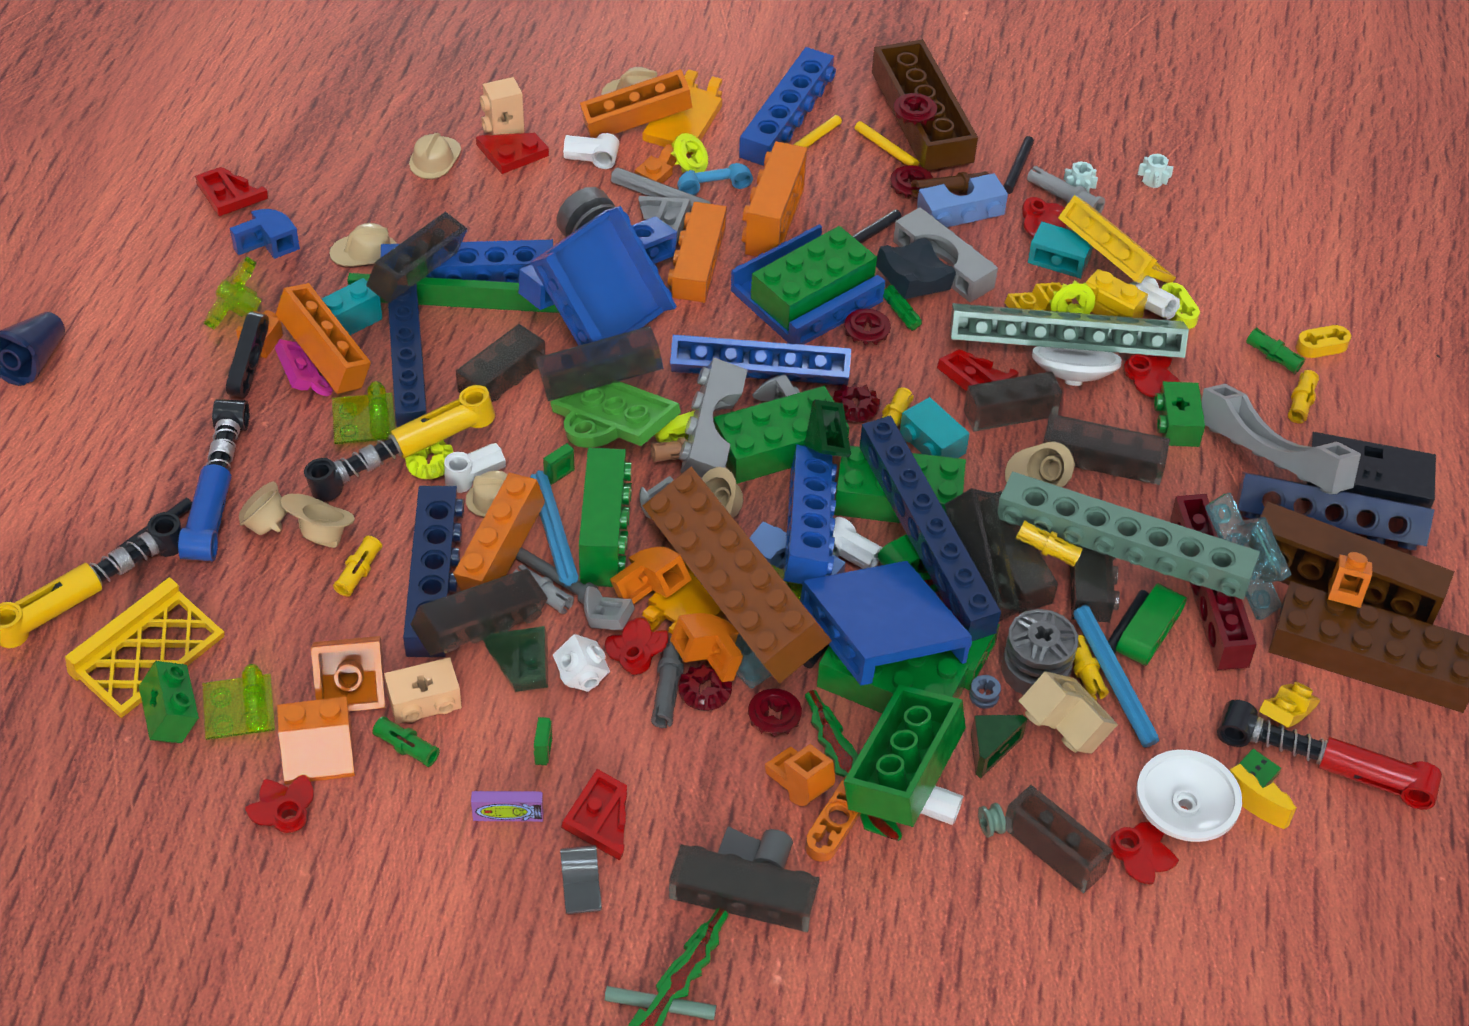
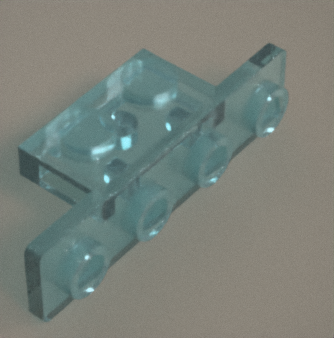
(1258, 536)

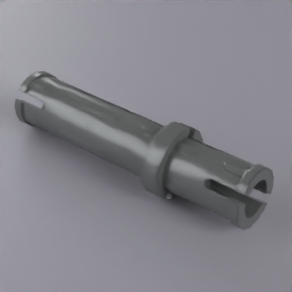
(669, 671)

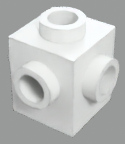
(581, 663)

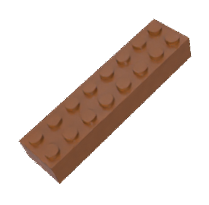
(736, 575)

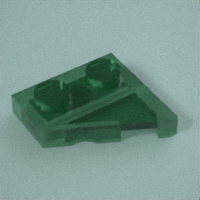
(521, 657)

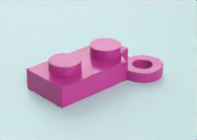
(300, 369)

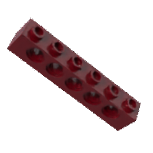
(1221, 615)

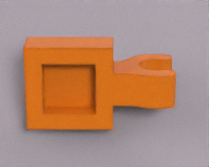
(658, 168)

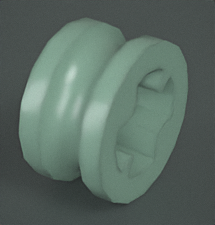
(992, 820)

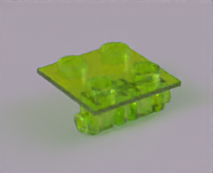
(363, 416)
(238, 705)

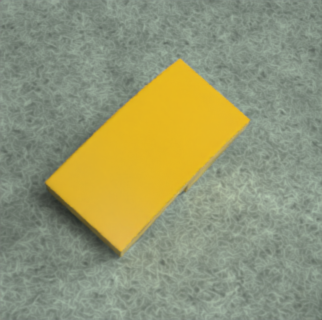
(1035, 300)
(1290, 704)
(1267, 802)

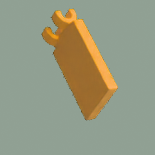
(692, 121)
(687, 600)

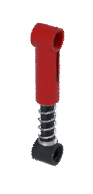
(1414, 782)

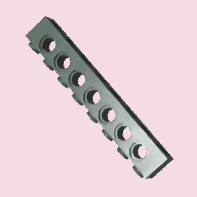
(1068, 330)
(1129, 535)

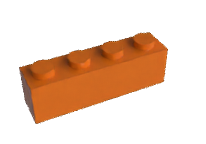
(637, 104)
(698, 252)
(323, 338)
(501, 532)

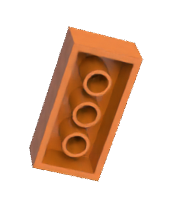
(774, 198)

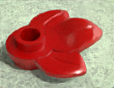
(1037, 210)
(1149, 372)
(636, 645)
(280, 802)
(1146, 851)

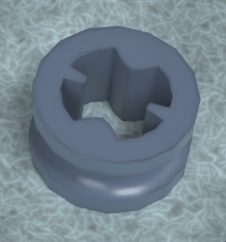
(982, 700)

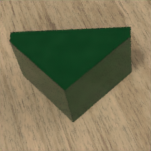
(828, 429)
(993, 738)

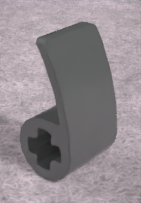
(772, 847)
(580, 879)

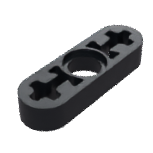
(247, 354)

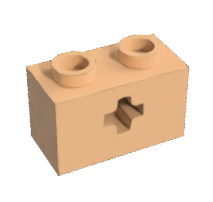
(502, 107)
(423, 690)

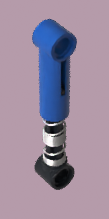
(200, 536)

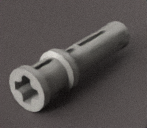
(1062, 189)

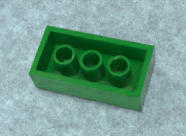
(812, 275)
(767, 434)
(862, 496)
(604, 516)
(929, 673)
(905, 755)

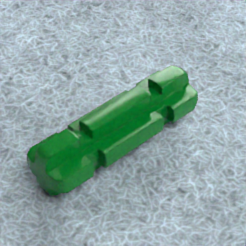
(902, 308)

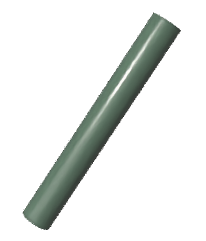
(644, 1000)

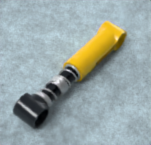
(469, 410)
(85, 581)

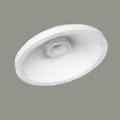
(1075, 364)
(1193, 782)

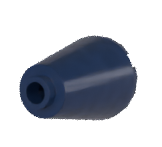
(28, 347)

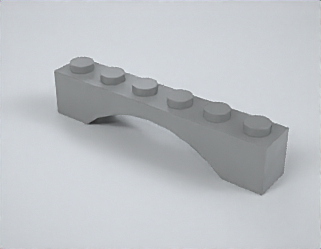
(1232, 415)

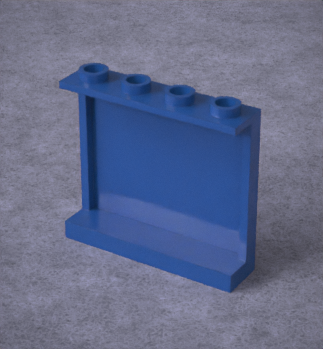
(603, 279)
(817, 320)
(883, 618)

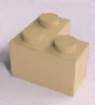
(1070, 709)

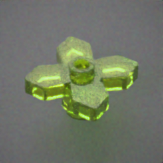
(234, 295)

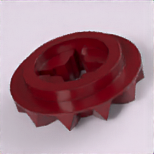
(908, 103)
(900, 177)
(878, 322)
(868, 401)
(711, 697)
(779, 701)

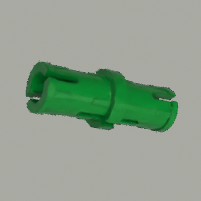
(1275, 350)
(422, 751)

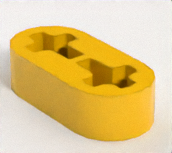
(1323, 341)

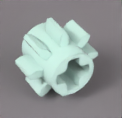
(1155, 170)
(1081, 175)

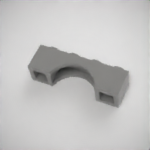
(974, 272)
(720, 389)

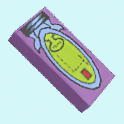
(507, 806)

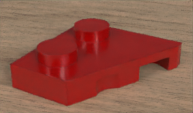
(512, 150)
(228, 191)
(970, 370)
(600, 814)

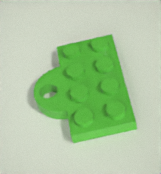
(614, 413)

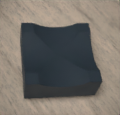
(915, 269)

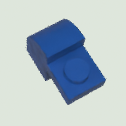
(266, 229)

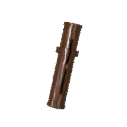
(953, 183)

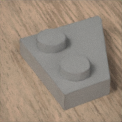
(669, 210)

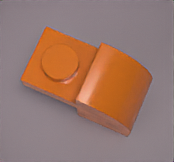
(651, 570)
(708, 638)
(802, 773)

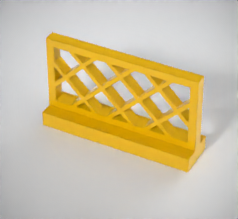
(1112, 242)
(123, 630)

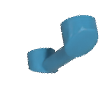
(738, 174)

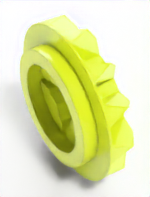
(689, 143)
(1082, 293)
(419, 467)

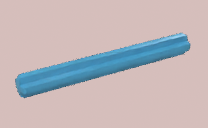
(555, 533)
(1116, 676)

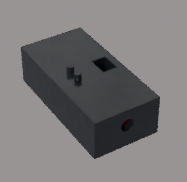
(1388, 471)

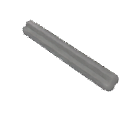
(650, 187)

